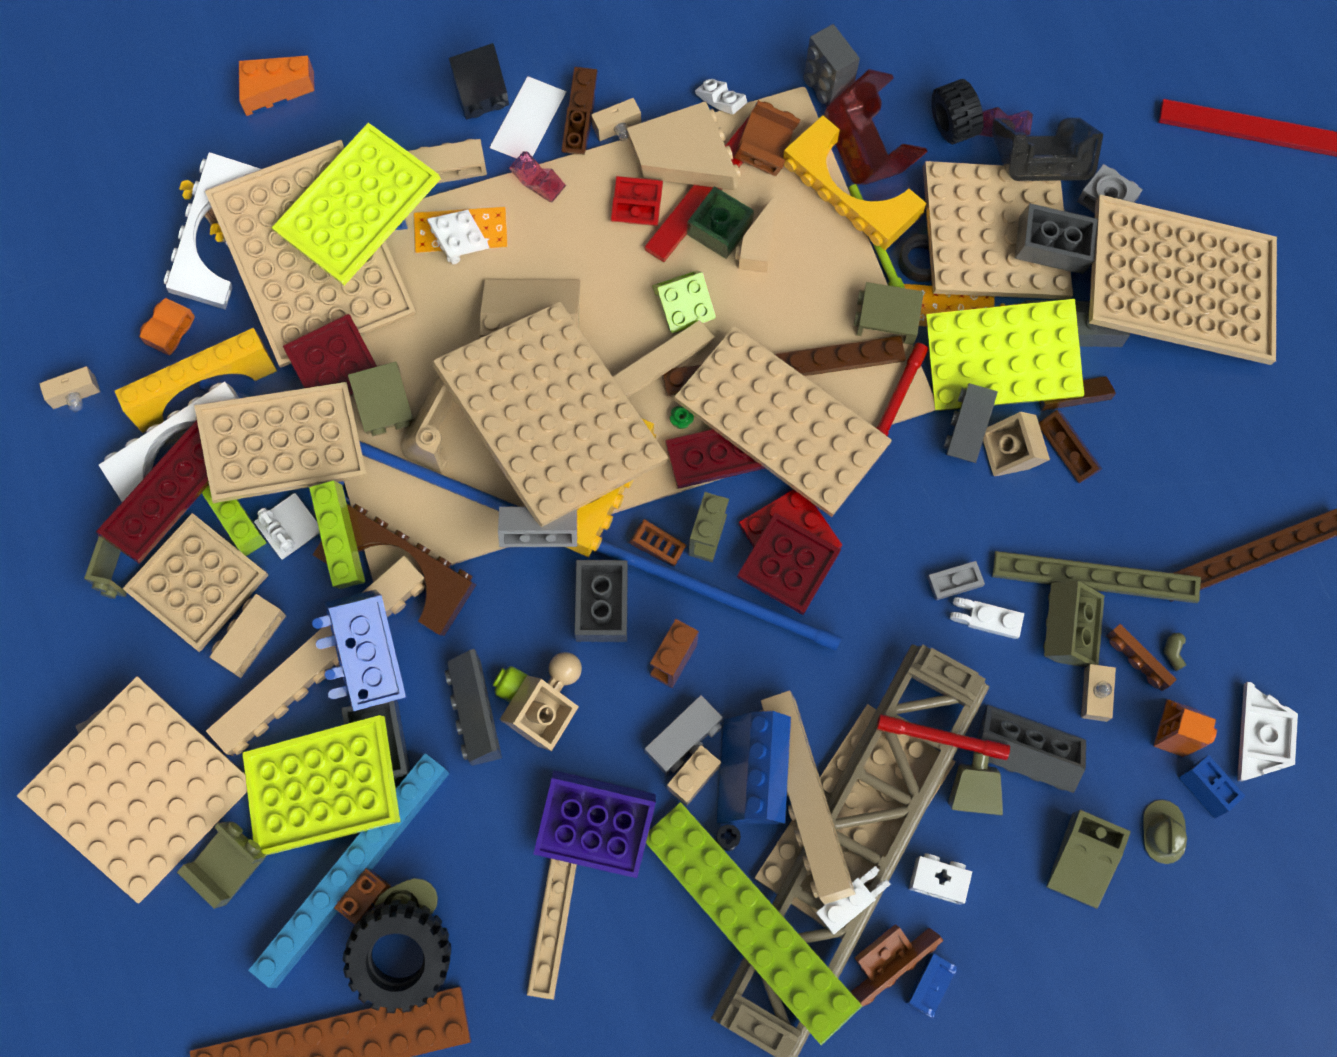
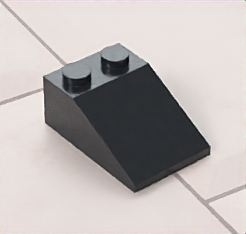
(479, 81)

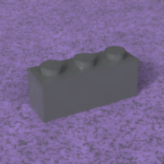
(970, 422)

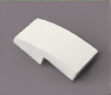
(718, 96)

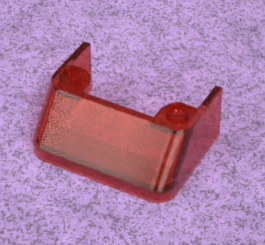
(858, 137)

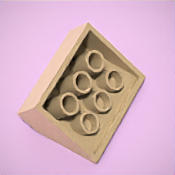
(513, 300)

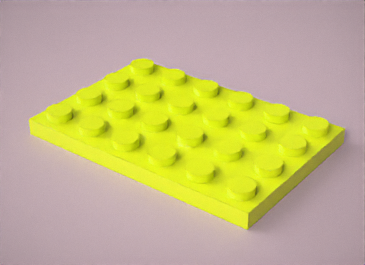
(356, 203)
(1012, 349)
(321, 786)

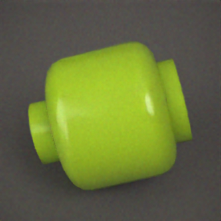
(508, 682)

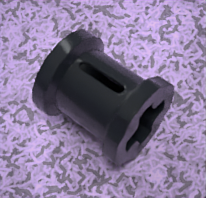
(734, 833)

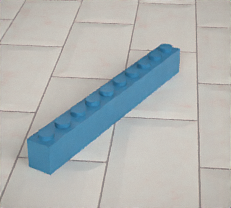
(363, 853)

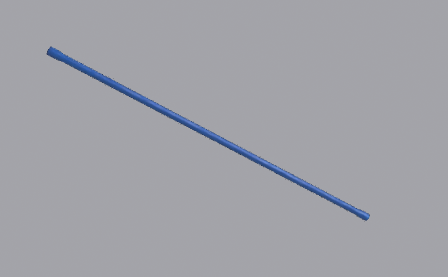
(819, 636)

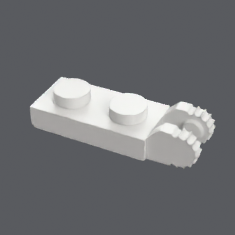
(989, 618)
(840, 912)

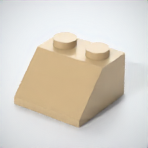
(1015, 444)

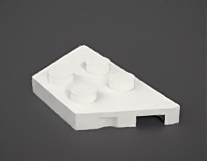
(1266, 734)

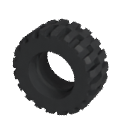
(389, 990)

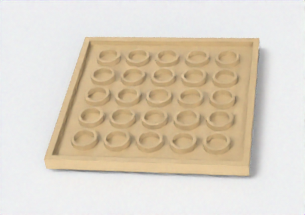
(975, 229)
(136, 789)

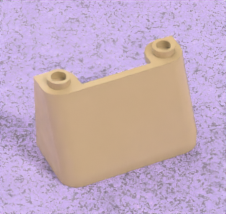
(423, 439)

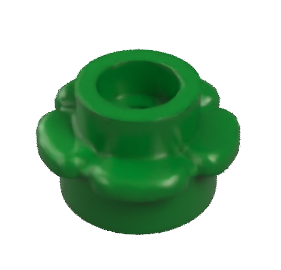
(678, 422)

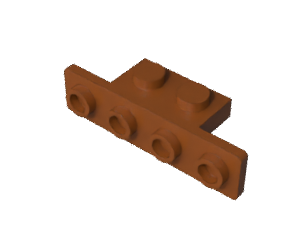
(889, 959)

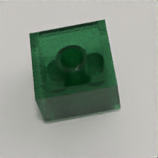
(720, 222)

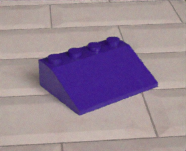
(595, 824)

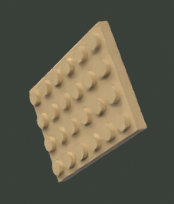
(279, 442)

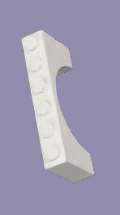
(189, 274)
(136, 460)

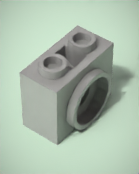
(1110, 184)

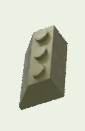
(1074, 624)

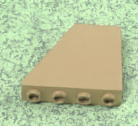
(684, 149)

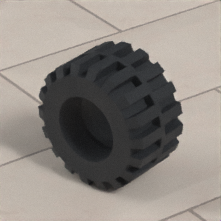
(957, 111)

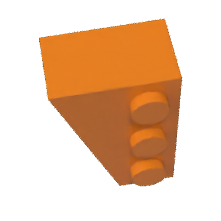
(273, 80)
(1184, 729)

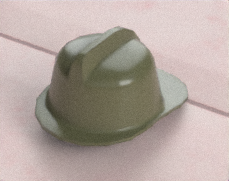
(1164, 832)
(414, 890)

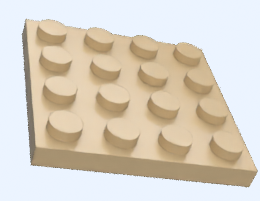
(195, 582)

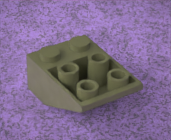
(1087, 858)

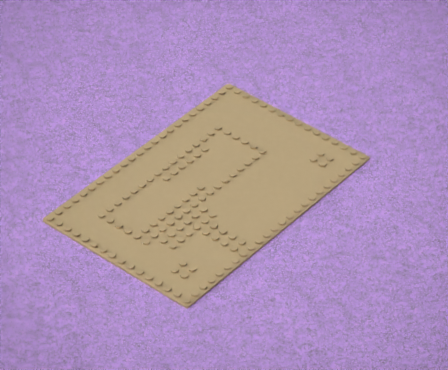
(797, 305)

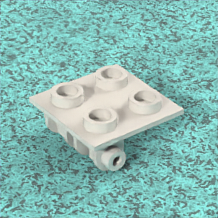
(457, 234)
(287, 525)

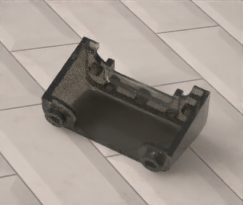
(1066, 156)

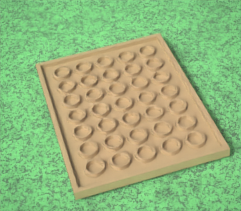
(1184, 280)
(284, 284)
(550, 413)

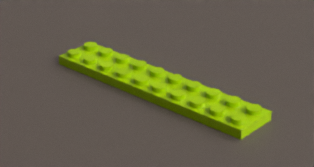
(752, 924)

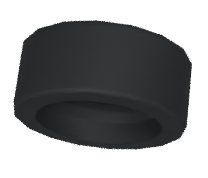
(909, 270)

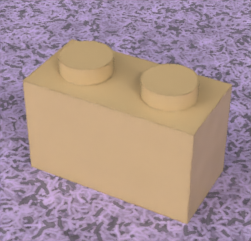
(693, 775)

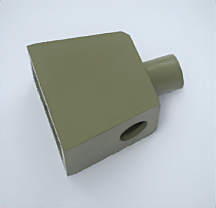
(977, 787)

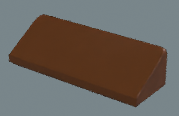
(1094, 391)
(1069, 446)

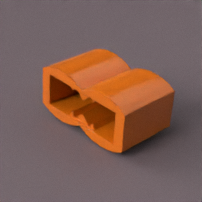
(166, 326)

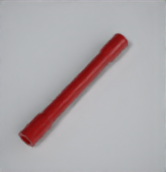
(913, 364)
(985, 747)

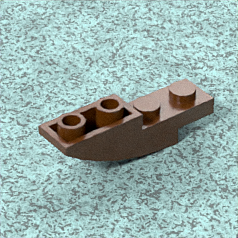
(579, 111)

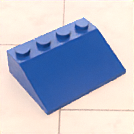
(754, 769)

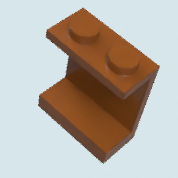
(766, 137)
(674, 653)

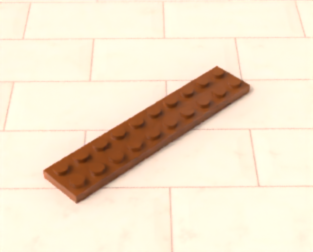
(362, 1033)

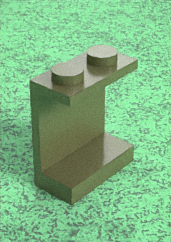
(889, 310)
(381, 398)
(708, 527)
(102, 569)
(223, 865)

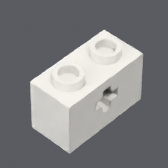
(925, 882)

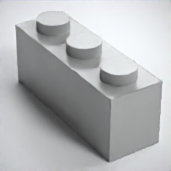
(520, 529)
(684, 735)

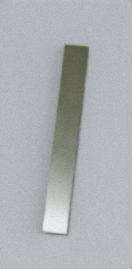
(1097, 576)

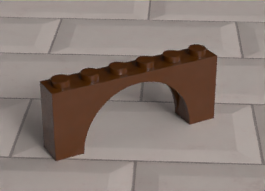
(445, 588)

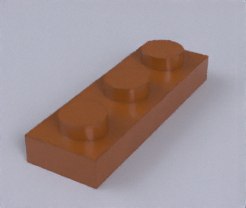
(1140, 658)

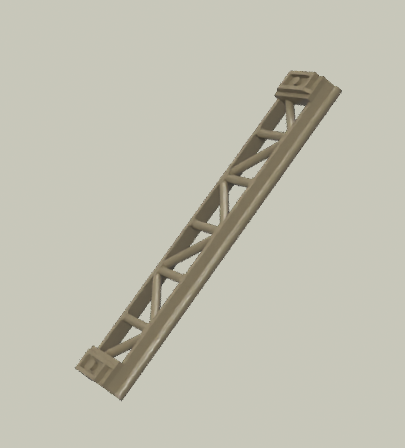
(957, 685)

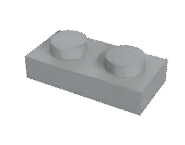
(955, 580)

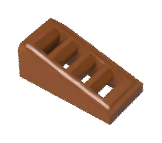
(653, 550)

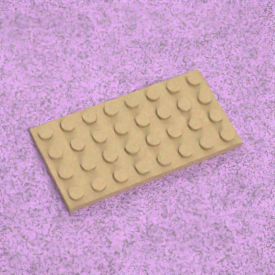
(783, 420)
(861, 800)

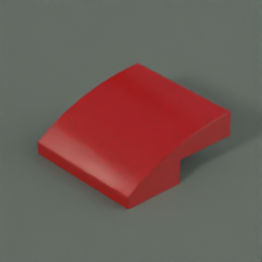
(637, 201)

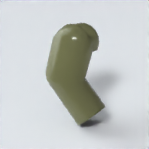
(1173, 648)

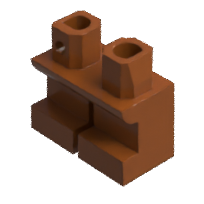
(362, 895)

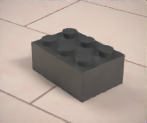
(830, 64)
(1056, 238)
(601, 600)
(395, 733)

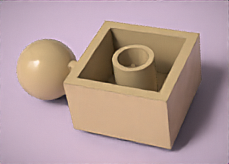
(539, 708)

